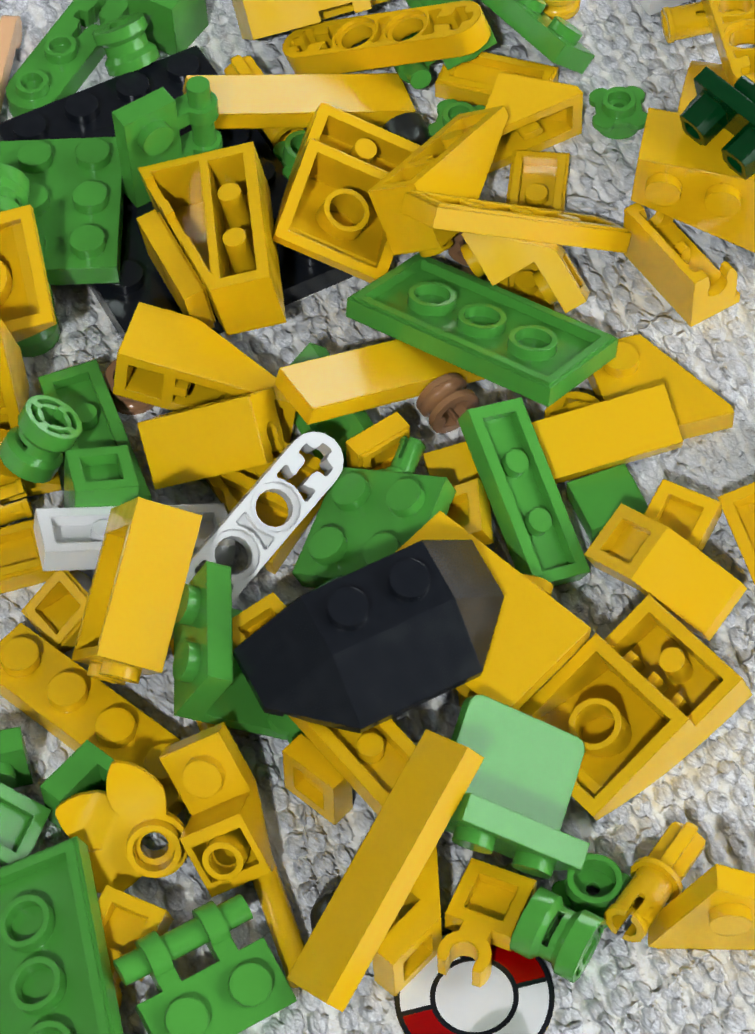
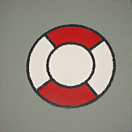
(512, 1001)

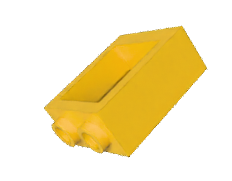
(136, 591)

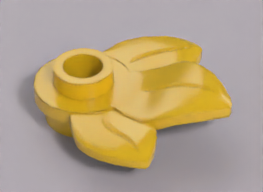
(118, 820)

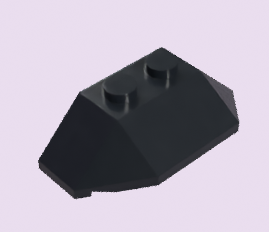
(377, 638)

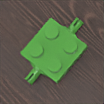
(371, 515)

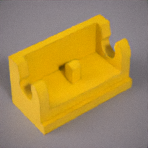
(678, 267)
(212, 438)

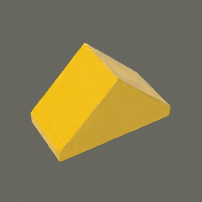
(538, 114)

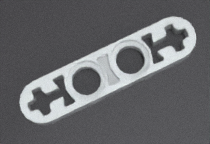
(246, 527)

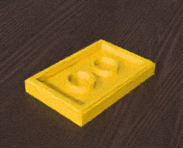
(531, 632)

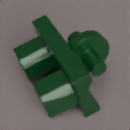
(727, 107)

